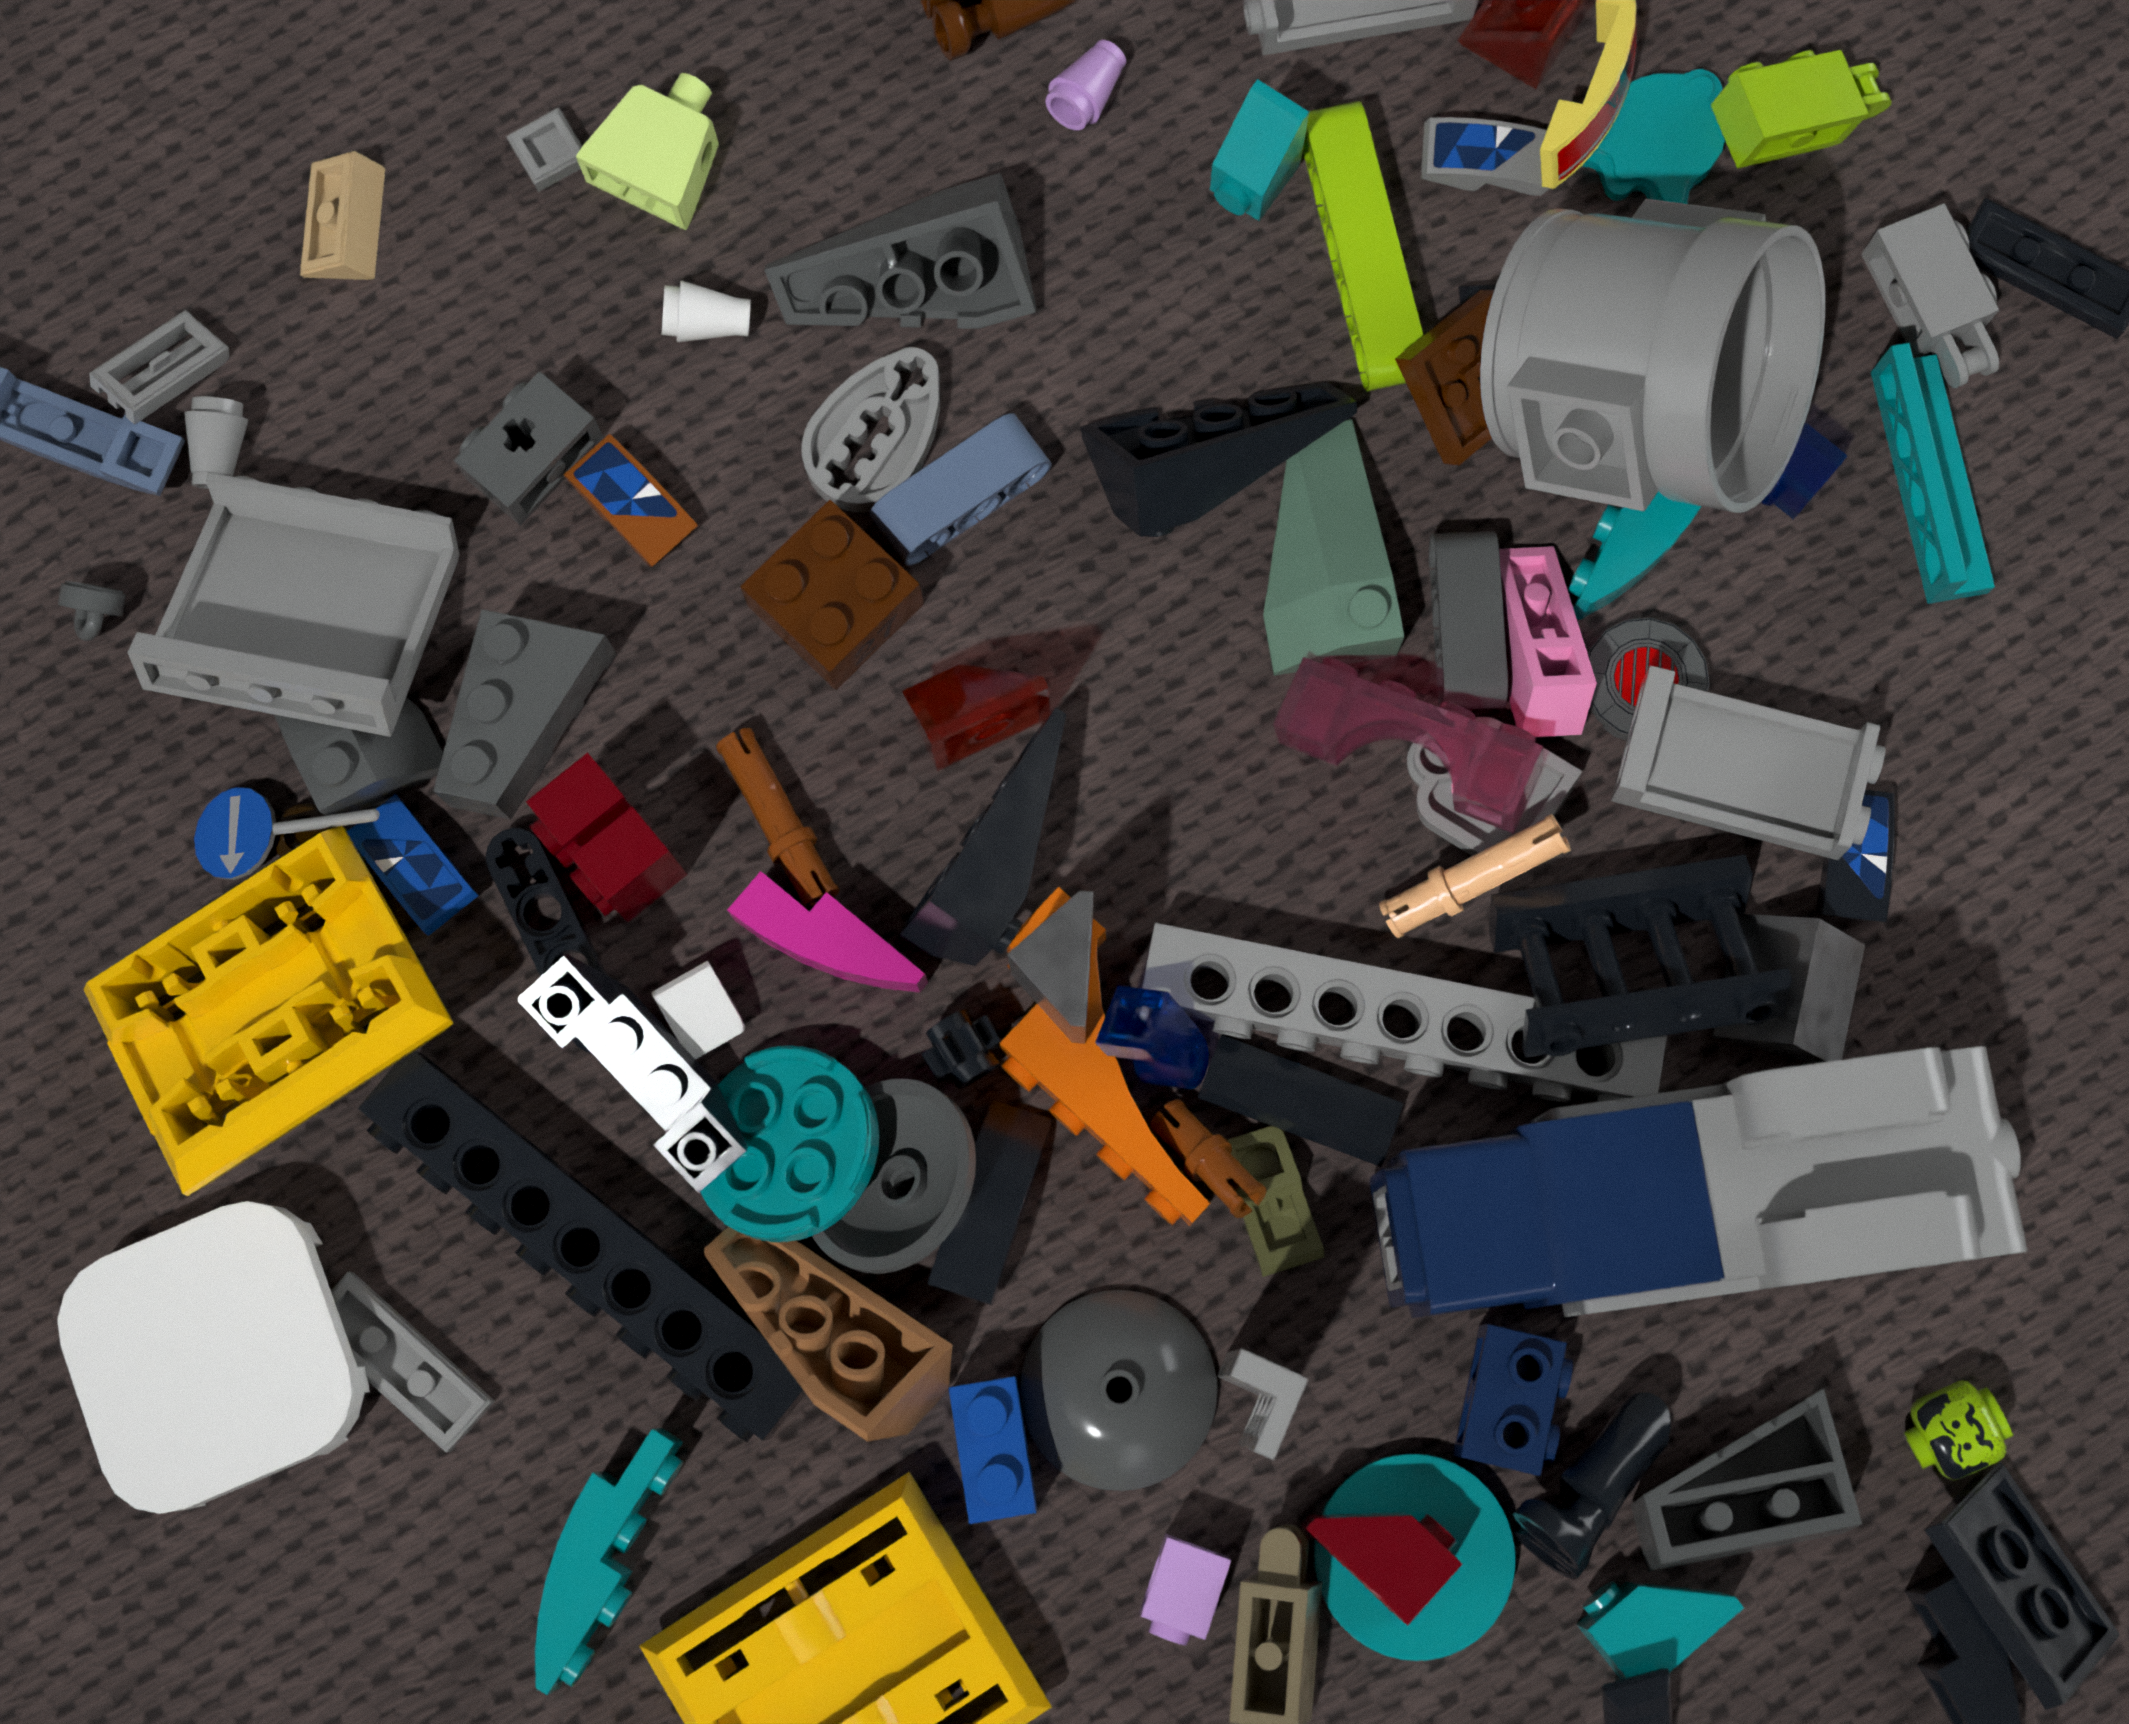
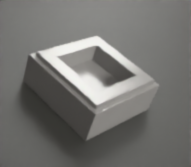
(546, 149)

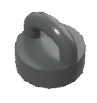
(90, 605)

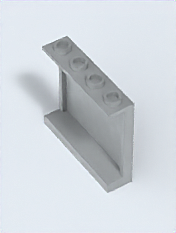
(302, 606)

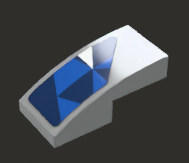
(1482, 151)

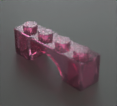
(1336, 712)

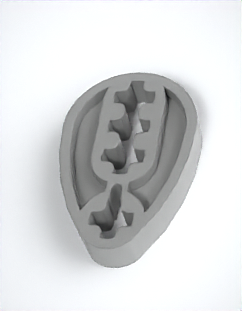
(841, 422)

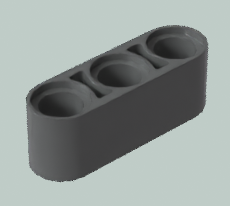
(1469, 619)

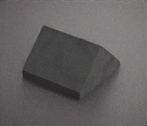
(1056, 965)
(1821, 992)

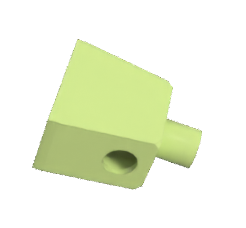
(655, 150)

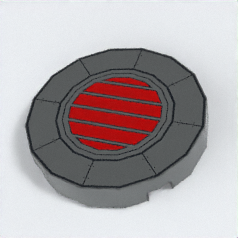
(1623, 658)

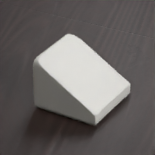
(699, 1010)

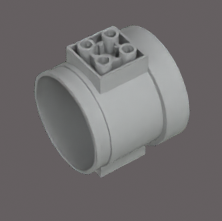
(1654, 354)

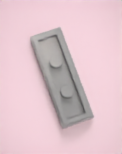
(408, 1366)

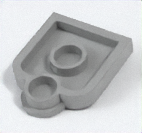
(1471, 835)

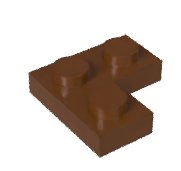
(1444, 380)

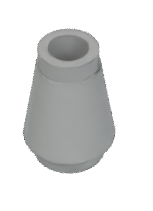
(214, 437)

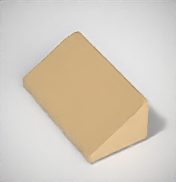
(343, 218)

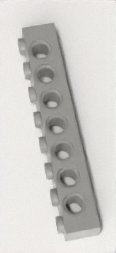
(1179, 953)

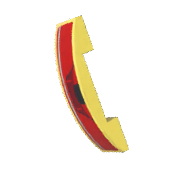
(1580, 128)

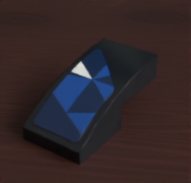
(1861, 879)

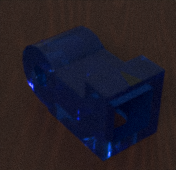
(1159, 1041)

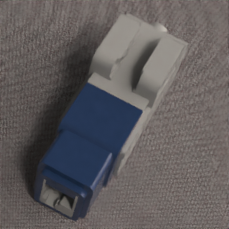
(1709, 1190)

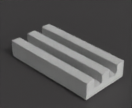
(167, 373)

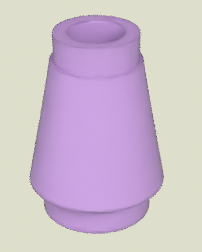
(1085, 86)

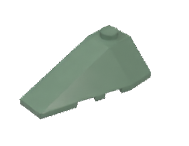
(1329, 562)

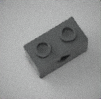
(519, 478)

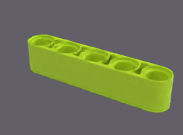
(1362, 240)

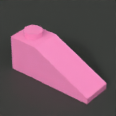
(1545, 650)

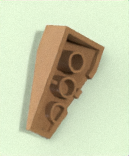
(836, 1336)

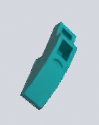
(1629, 549)
(583, 1578)

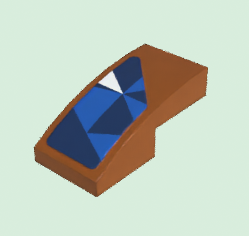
(630, 500)

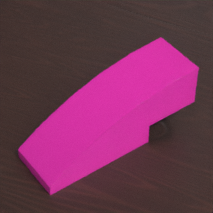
(823, 938)

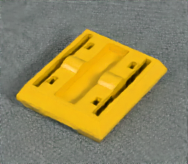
(276, 1017)
(854, 1646)

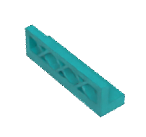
(1931, 476)

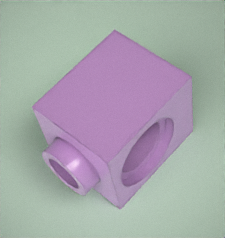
(1183, 1590)

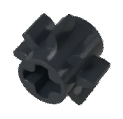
(962, 1048)

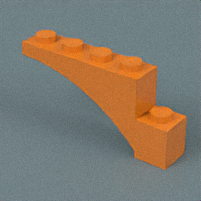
(1093, 1090)

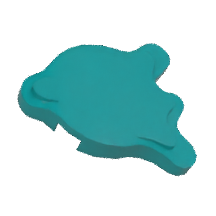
(1661, 138)

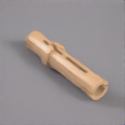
(1452, 887)

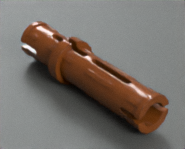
(788, 839)

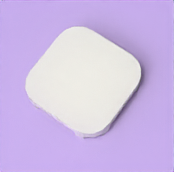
(209, 1357)

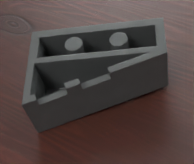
(513, 707)
(1753, 1495)

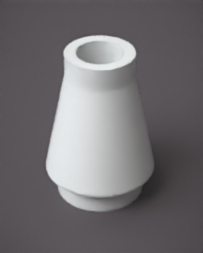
(702, 313)

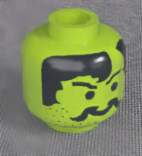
(1958, 1430)

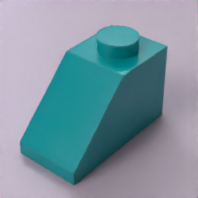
(1259, 152)
(1652, 1624)

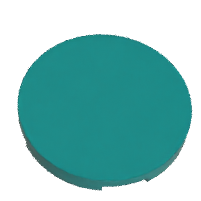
(807, 1144)
(1484, 1546)

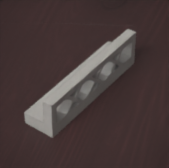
(1277, 1398)

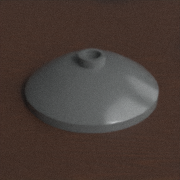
(919, 1141)
(1068, 1402)

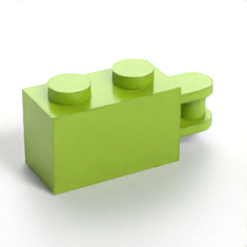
(1795, 106)

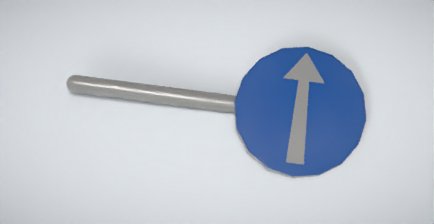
(241, 830)

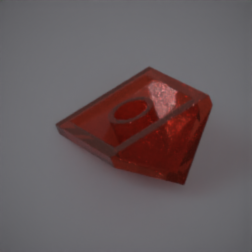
(974, 709)

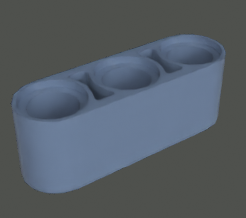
(958, 487)

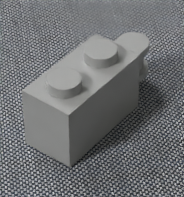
(1936, 292)

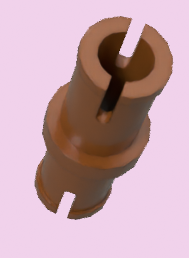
(1208, 1158)

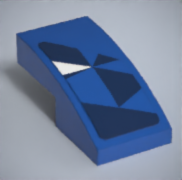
(412, 865)

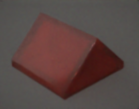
(1524, 34)

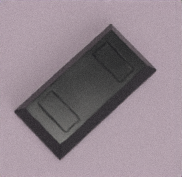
(1639, 1699)

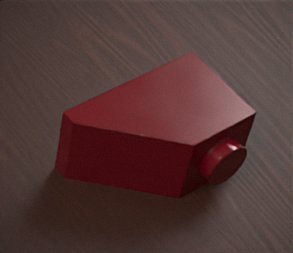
(1390, 1555)

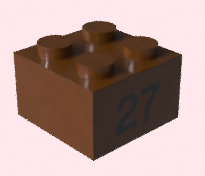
(832, 594)

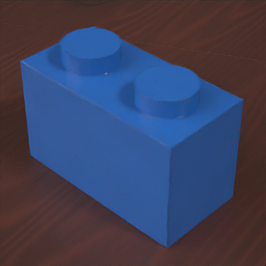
(993, 1450)

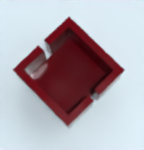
(595, 827)

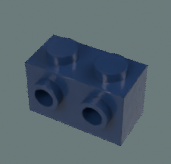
(1513, 1400)

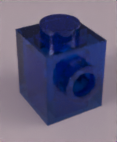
(1807, 471)

